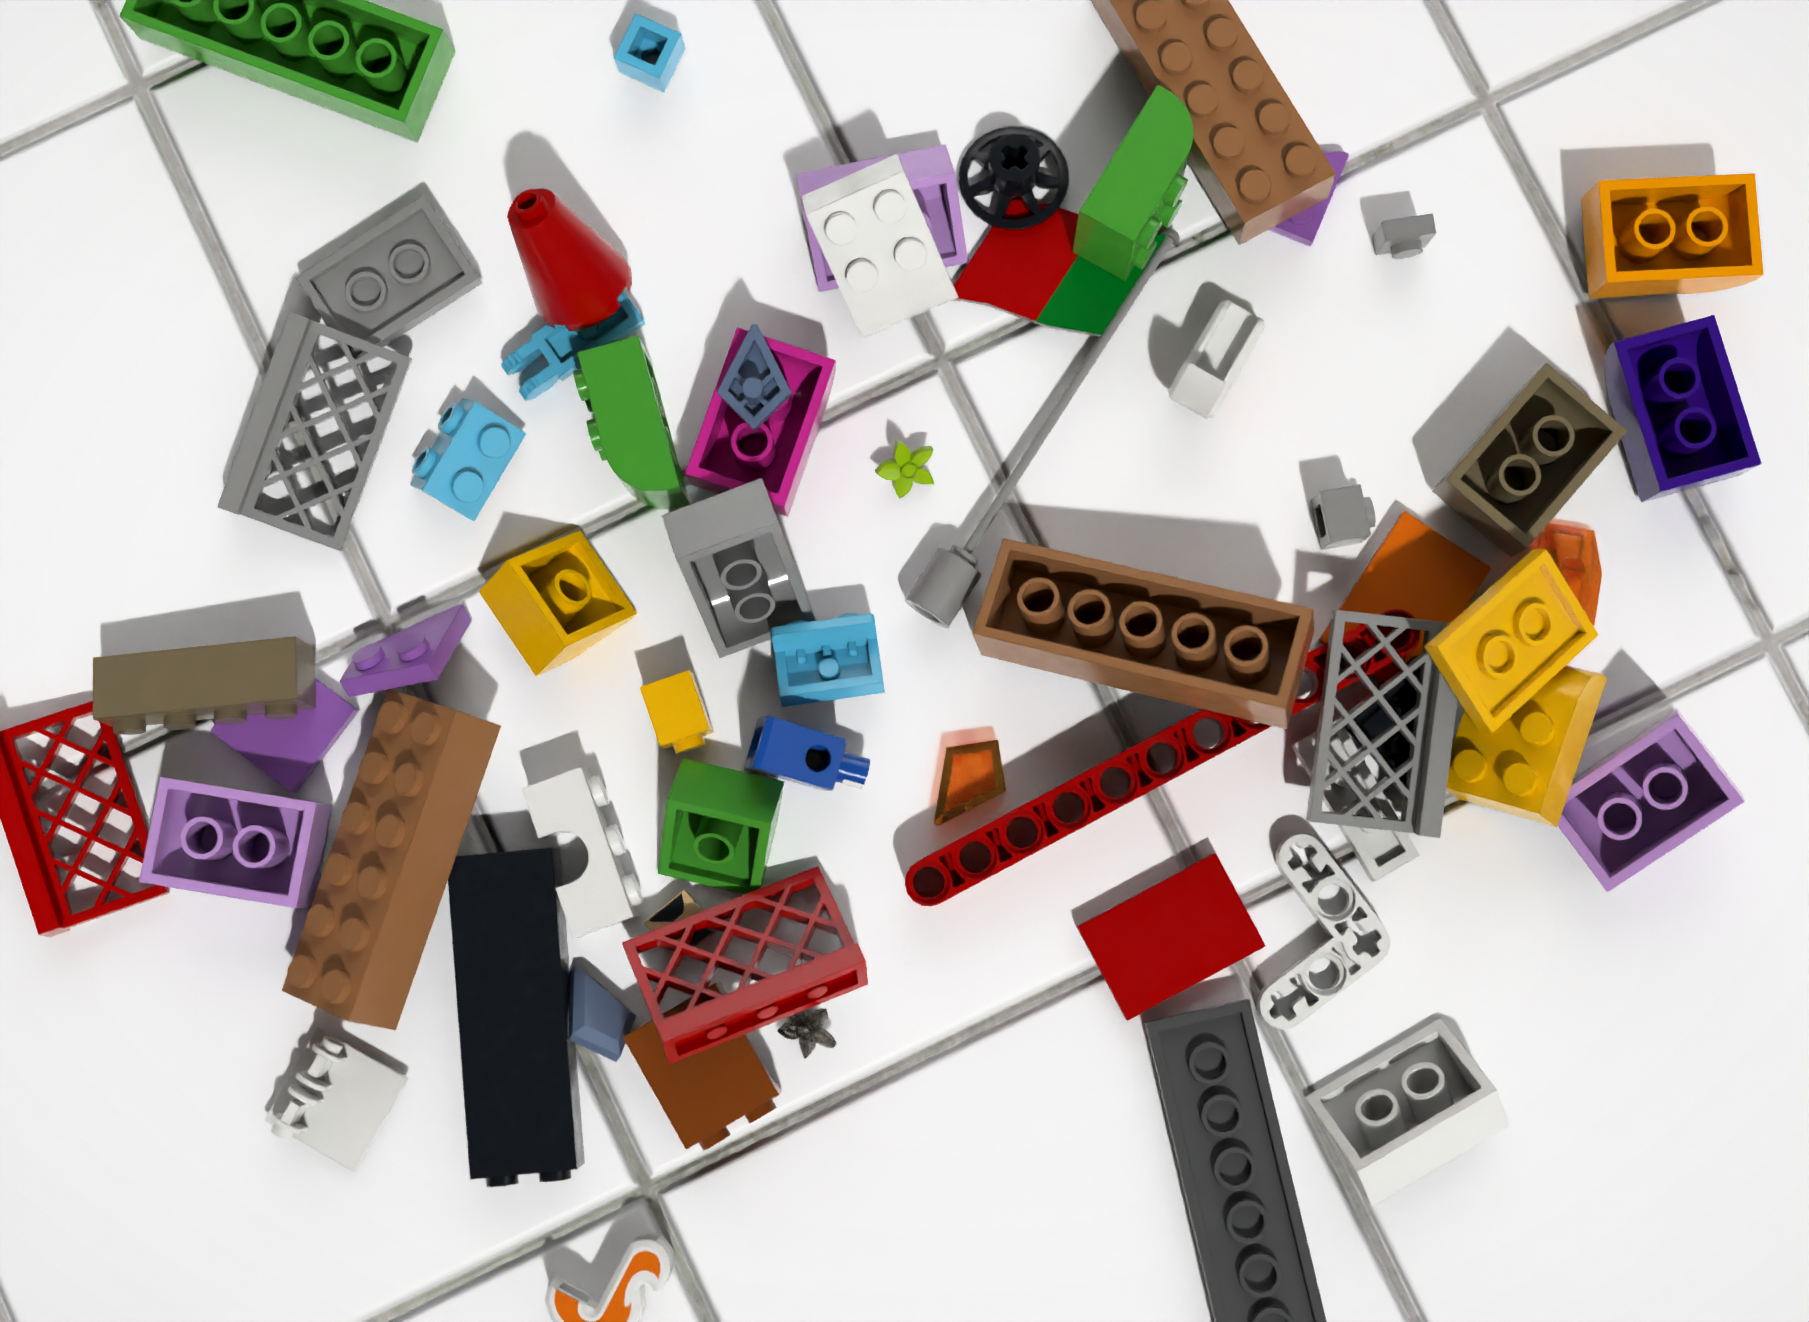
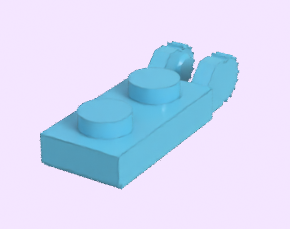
(562, 345)

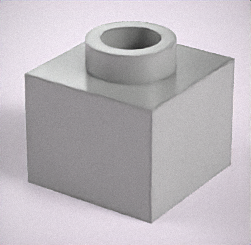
(1343, 516)

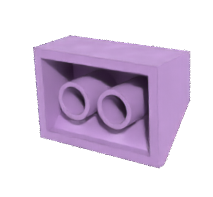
(936, 191)

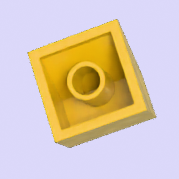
(556, 601)

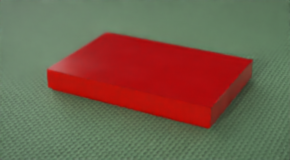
(1170, 936)

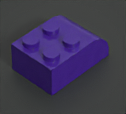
(1679, 409)

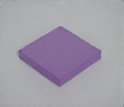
(294, 746)

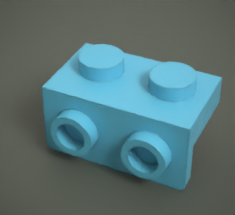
(466, 457)
(827, 659)

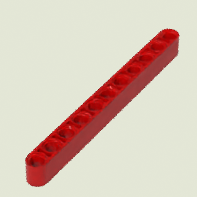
(1140, 776)

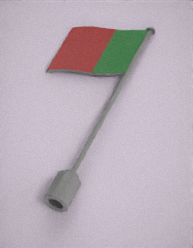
(1045, 283)

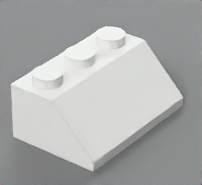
(1408, 1111)

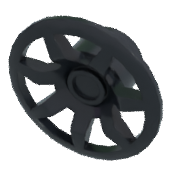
(1014, 173)

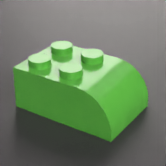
(1137, 188)
(631, 422)

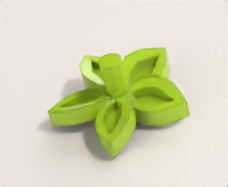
(906, 468)

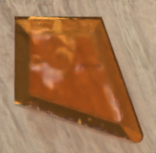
(969, 779)

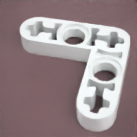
(1336, 947)

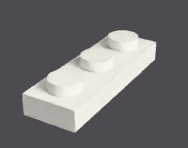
(1375, 849)

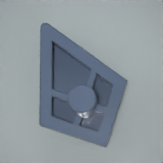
(754, 381)
(597, 1016)

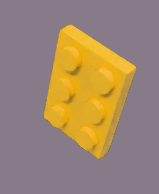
(1511, 640)

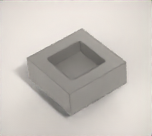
(1404, 236)

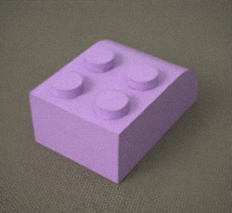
(1646, 800)
(235, 843)

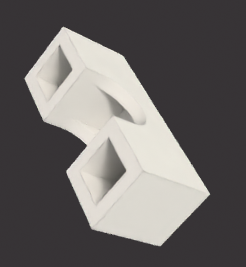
(603, 892)

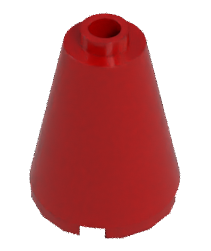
(566, 262)

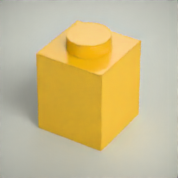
(677, 712)

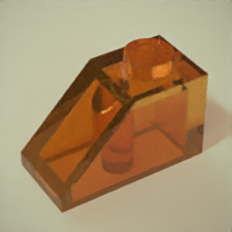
(1578, 561)

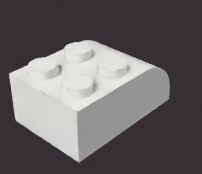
(879, 246)

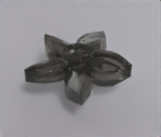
(809, 1030)

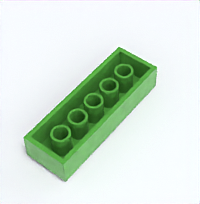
(321, 51)

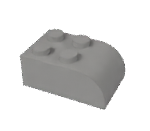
(737, 566)

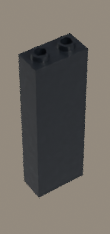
(515, 1016)

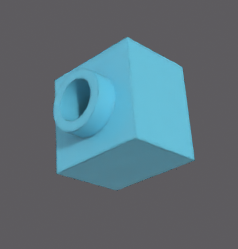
(645, 39)

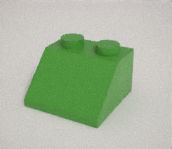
(719, 826)

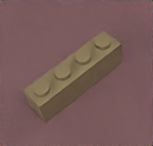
(204, 684)

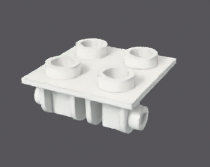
(335, 1100)

